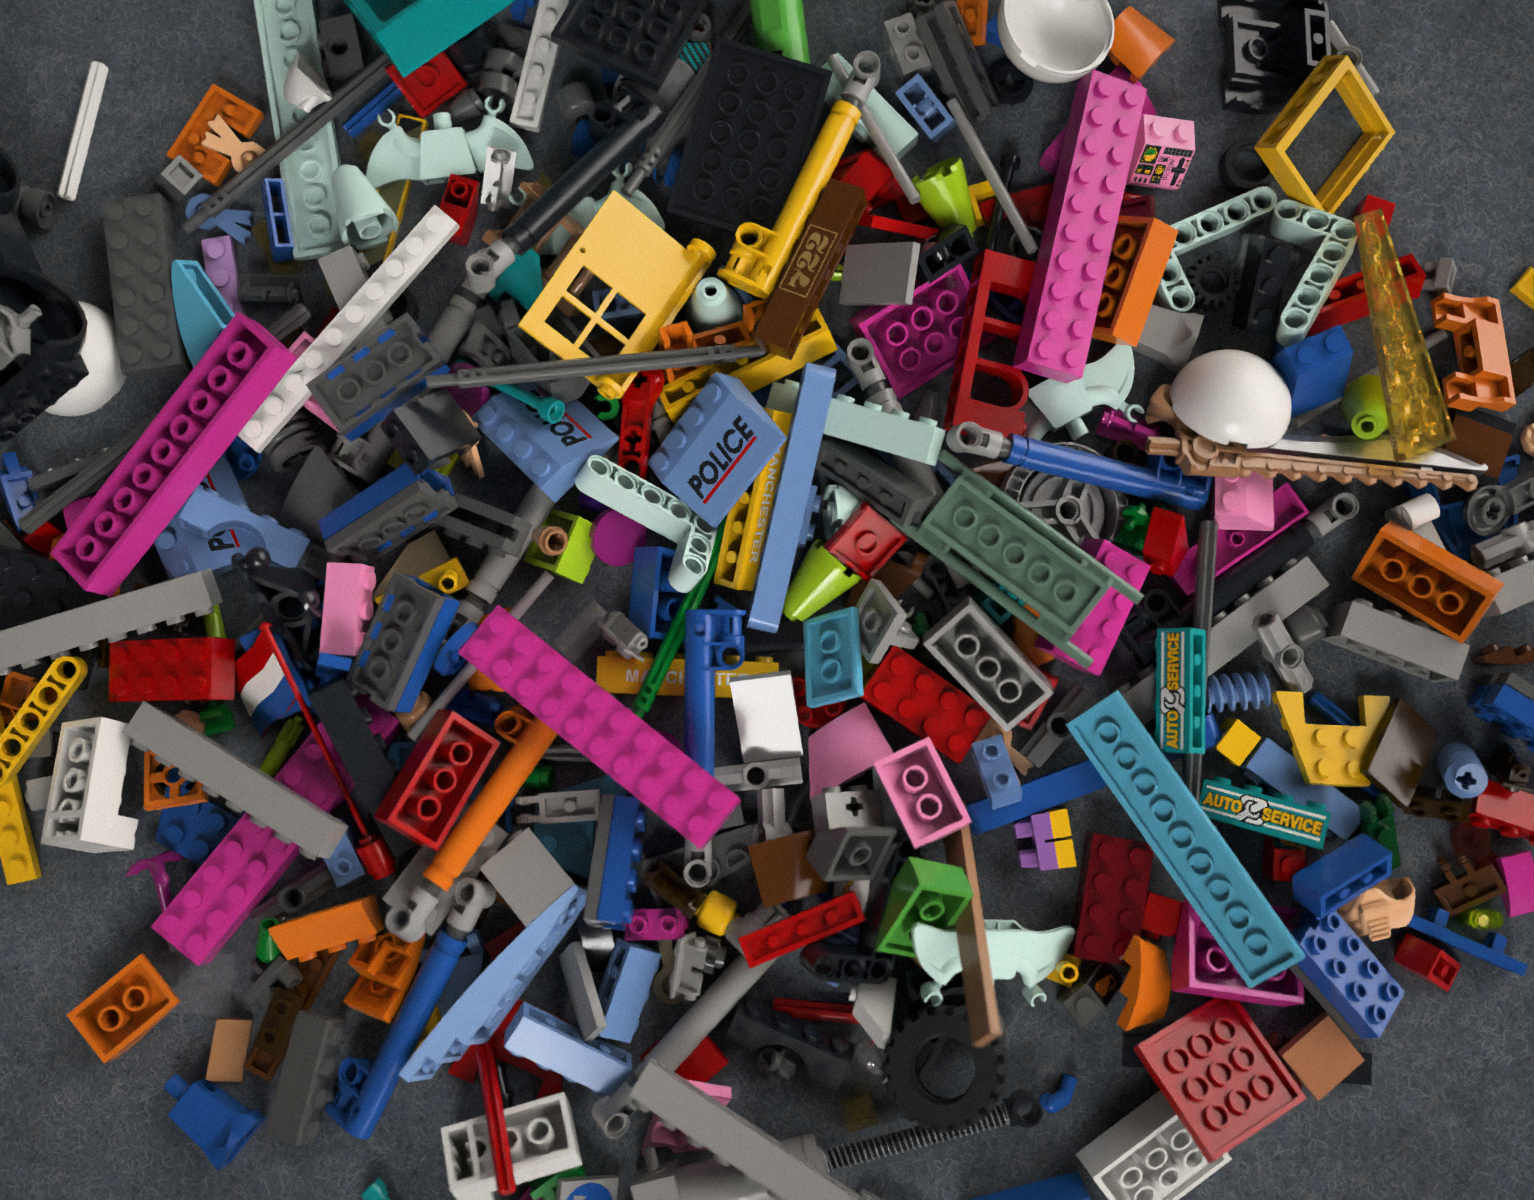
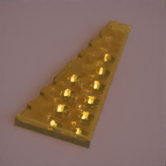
(1408, 380)

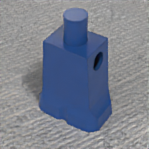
(212, 1118)

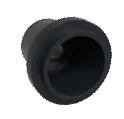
(470, 51)

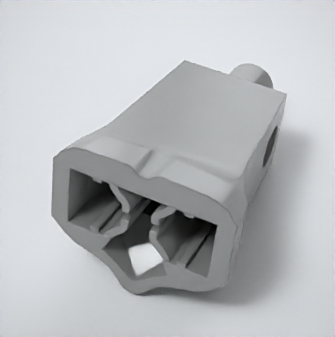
(1169, 337)

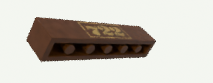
(810, 268)

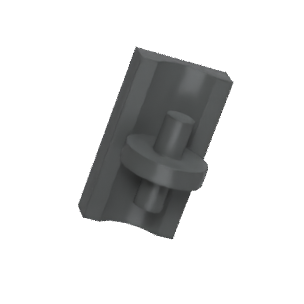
(269, 976)

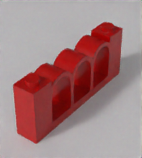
(1010, 277)

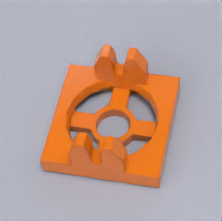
(154, 793)

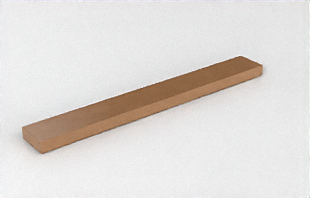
(973, 945)

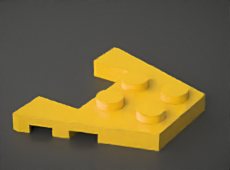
(1331, 752)

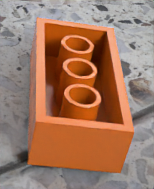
(1427, 581)

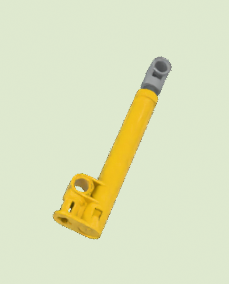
(758, 265)

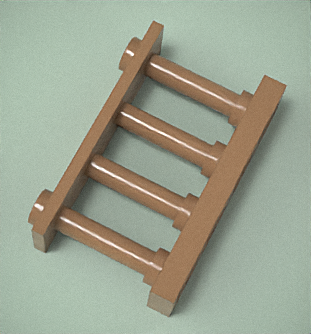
(534, 191)

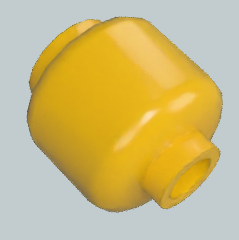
(716, 913)

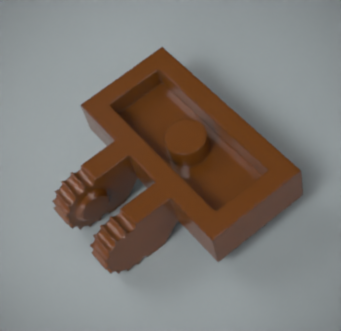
(1468, 888)

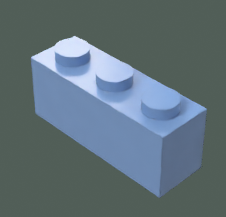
(626, 987)

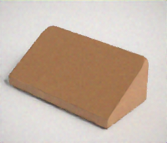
(229, 1049)

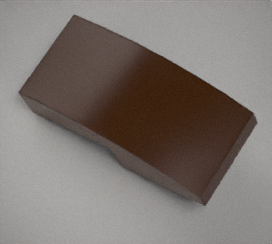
(1504, 656)

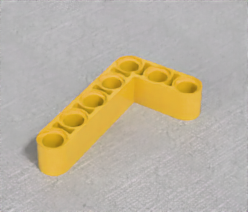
(46, 712)

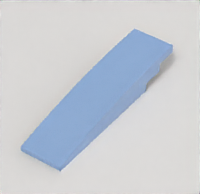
(496, 990)

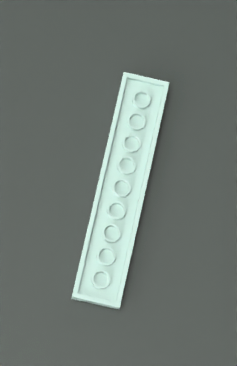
(306, 172)

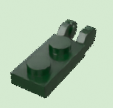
(1381, 825)

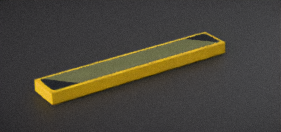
(395, 196)

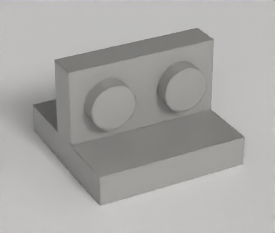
(882, 623)

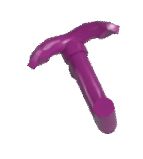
(158, 870)

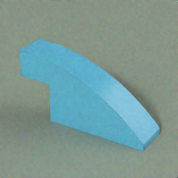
(198, 308)

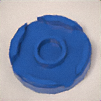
(449, 659)

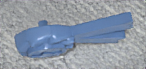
(226, 220)

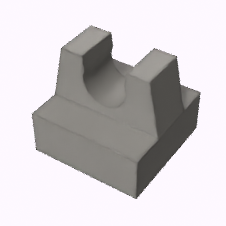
(1444, 277)

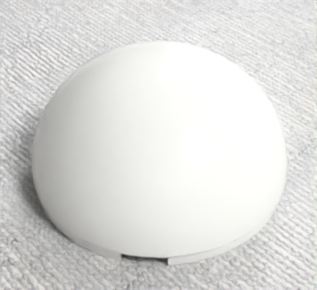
(1055, 37)
(103, 363)
(1232, 398)

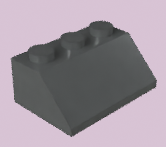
(528, 350)

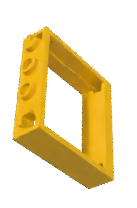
(1329, 73)

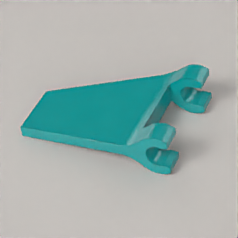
(520, 280)

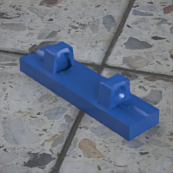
(1490, 951)

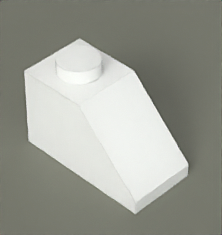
(874, 1008)

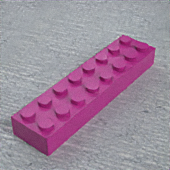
(1237, 544)

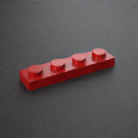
(801, 929)

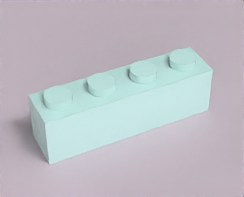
(895, 128)

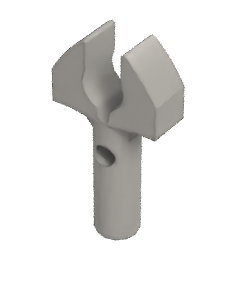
(922, 587)

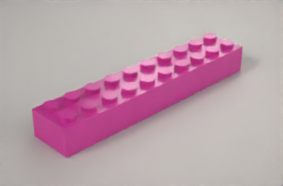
(1079, 227)
(173, 455)
(600, 727)
(251, 857)

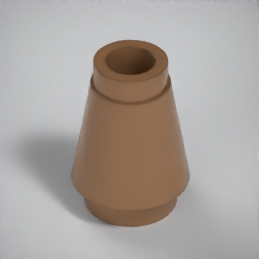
(550, 539)

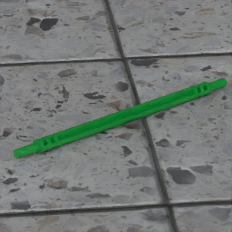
(675, 634)

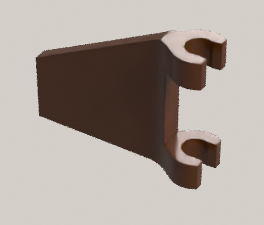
(893, 575)

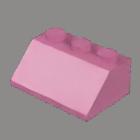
(1243, 503)
(346, 608)
(922, 793)

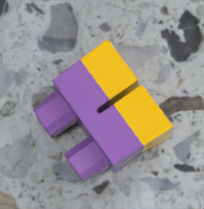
(1042, 827)

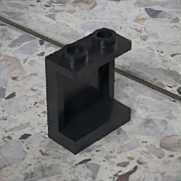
(430, 430)

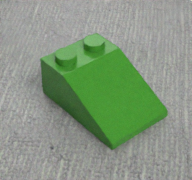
(923, 894)

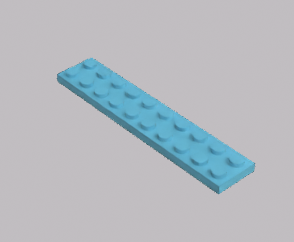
(1185, 840)

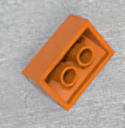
(328, 929)

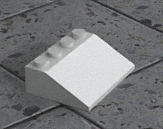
(1147, 1156)

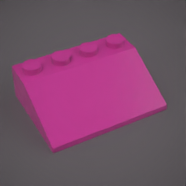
(919, 338)
(1205, 970)

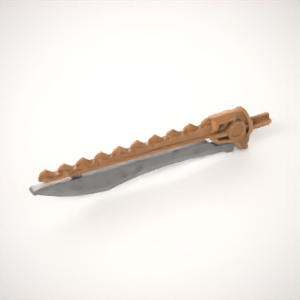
(1318, 458)

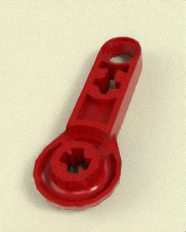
(637, 418)

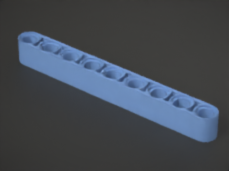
(790, 497)

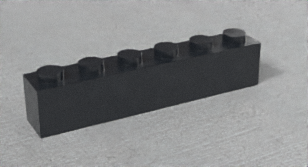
(358, 749)

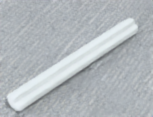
(82, 131)

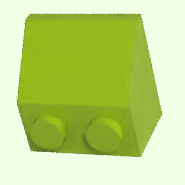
(576, 558)

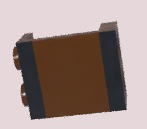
(1482, 440)

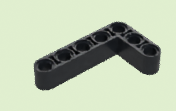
(863, 961)

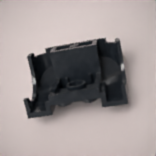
(1270, 50)

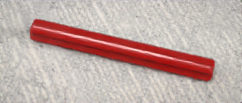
(495, 1119)

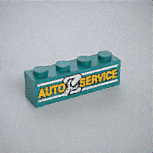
(1180, 690)
(1265, 814)

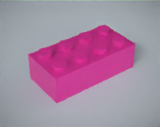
(1103, 625)

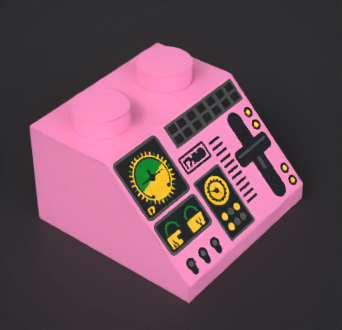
(1161, 152)

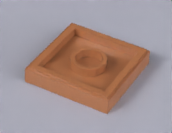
(1320, 1056)

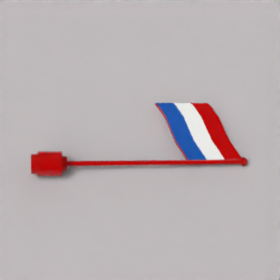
(268, 694)

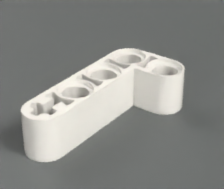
(1418, 516)

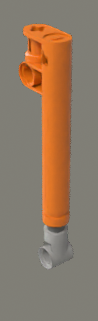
(529, 743)

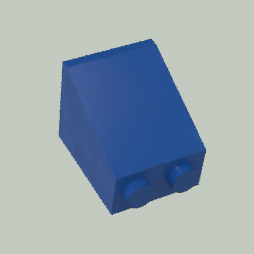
(1315, 369)

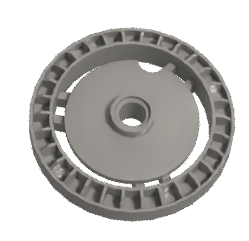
(1081, 500)

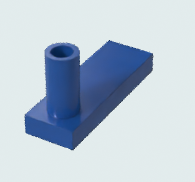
(331, 666)

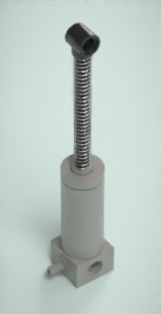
(717, 1182)

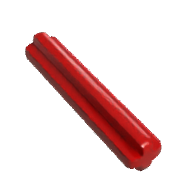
(815, 1010)

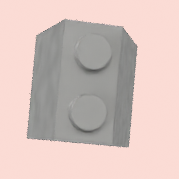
(526, 875)

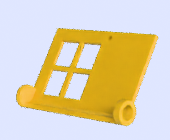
(636, 263)

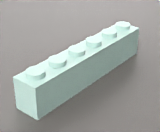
(870, 426)

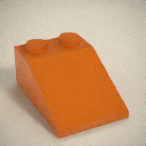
(124, 1009)

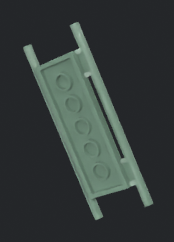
(1016, 558)

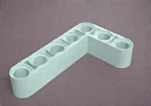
(1195, 237)
(1333, 242)
(656, 511)

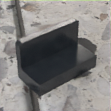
(786, 639)

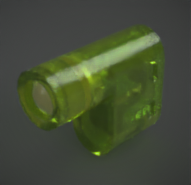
(1481, 918)

